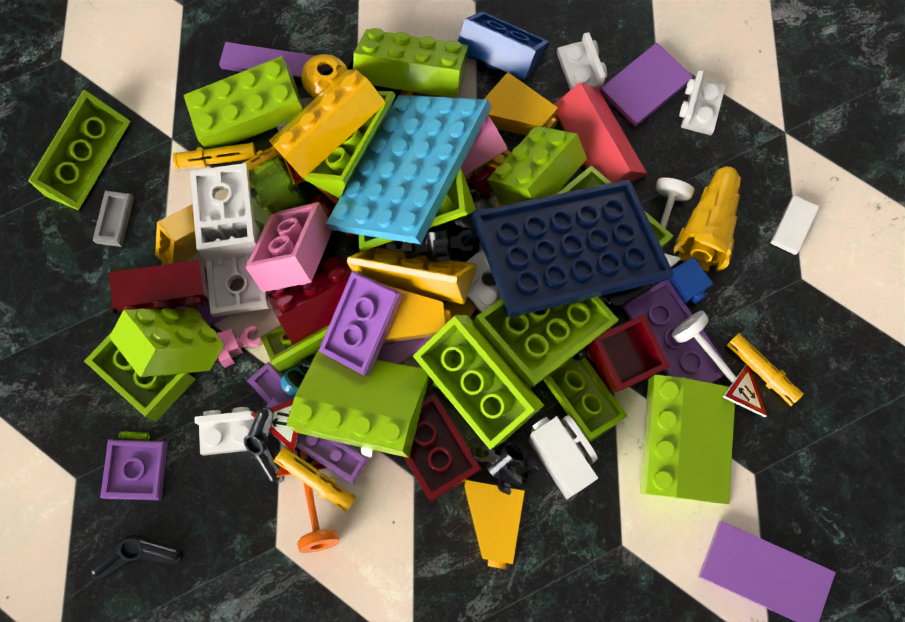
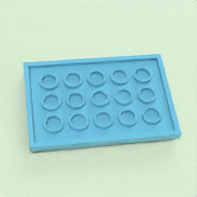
(409, 167)

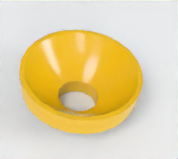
(313, 81)

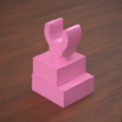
(233, 345)

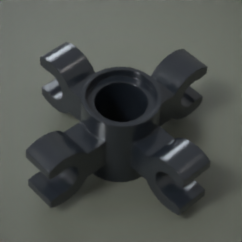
(439, 243)
(505, 463)

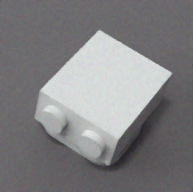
(564, 453)

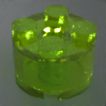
(274, 186)

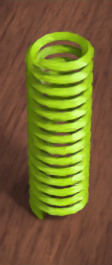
(129, 435)

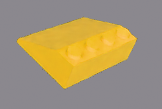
(327, 121)

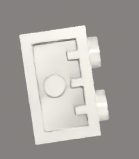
(582, 63)
(702, 106)
(224, 432)

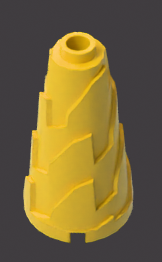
(712, 223)

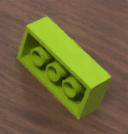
(411, 62)
(244, 104)
(478, 380)

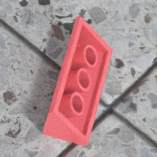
(603, 140)

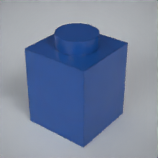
(691, 281)

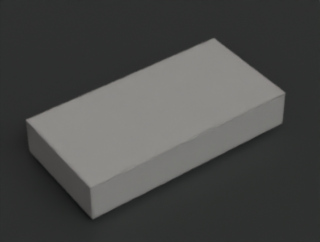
(113, 218)

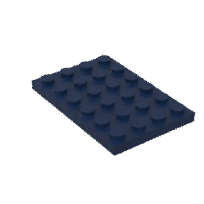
(570, 247)

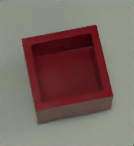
(627, 354)

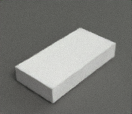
(794, 225)

